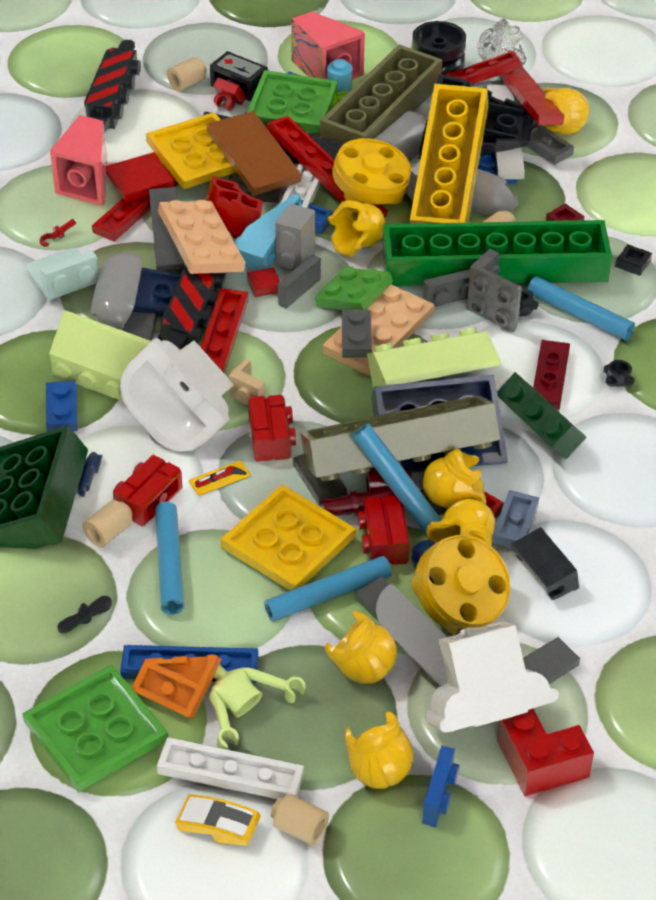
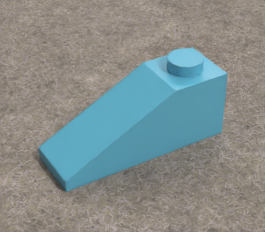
(259, 238)

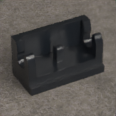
(547, 563)

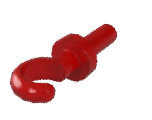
(58, 232)

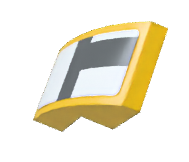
(221, 818)

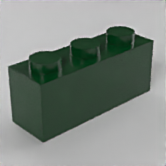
(540, 415)

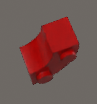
(233, 205)

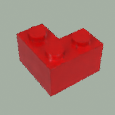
(543, 759)

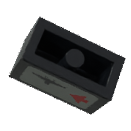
(237, 71)

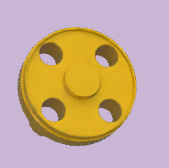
(371, 172)
(462, 583)

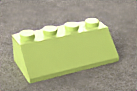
(92, 353)
(432, 359)

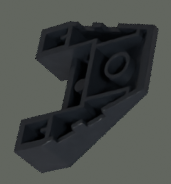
(506, 124)

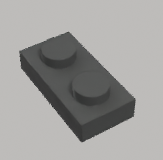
(549, 144)
(447, 288)
(356, 333)

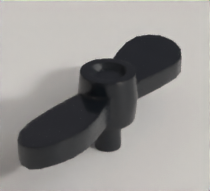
(85, 614)

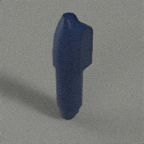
(91, 467)

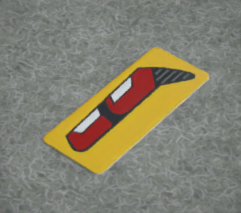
(219, 478)

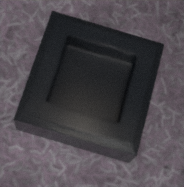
(633, 260)

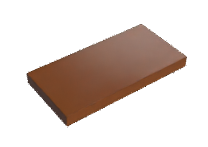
(254, 153)

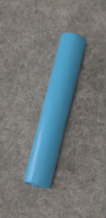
(581, 308)
(395, 476)
(169, 558)
(327, 588)

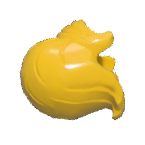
(572, 105)
(356, 227)
(451, 479)
(464, 518)
(365, 651)
(380, 754)

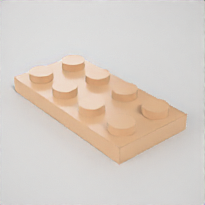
(201, 237)
(393, 319)

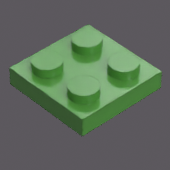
(353, 289)

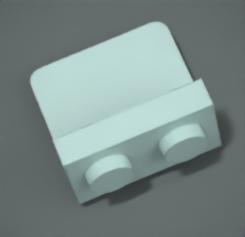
(64, 272)

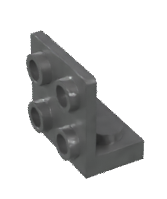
(493, 295)

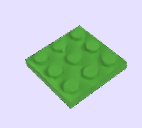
(298, 96)
(95, 727)

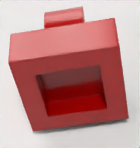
(229, 92)

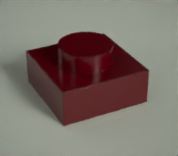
(564, 213)

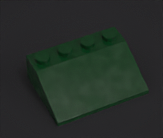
(39, 487)

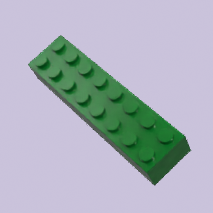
(526, 249)

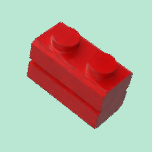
(270, 427)
(147, 487)
(385, 529)

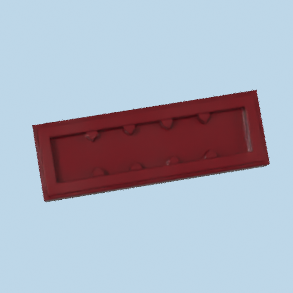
(551, 371)

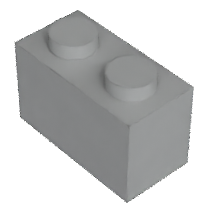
(294, 236)

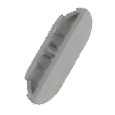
(405, 134)
(492, 195)
(116, 289)
(412, 632)

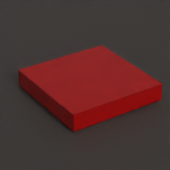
(138, 175)

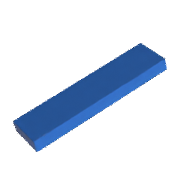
(232, 658)

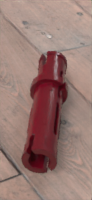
(352, 502)

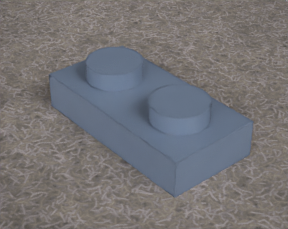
(515, 518)

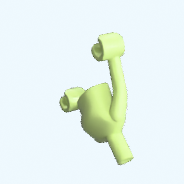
(239, 695)

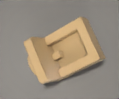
(244, 383)

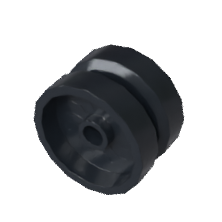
(442, 41)

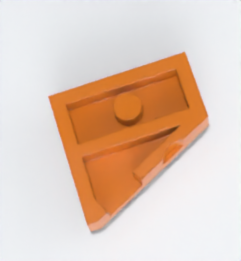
(177, 681)

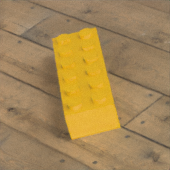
(450, 155)

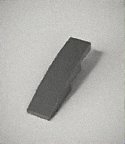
(166, 252)

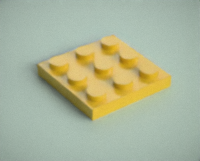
(190, 151)
(288, 538)

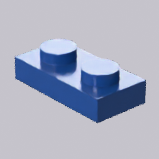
(61, 405)
(437, 797)

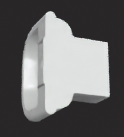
(176, 394)
(485, 680)

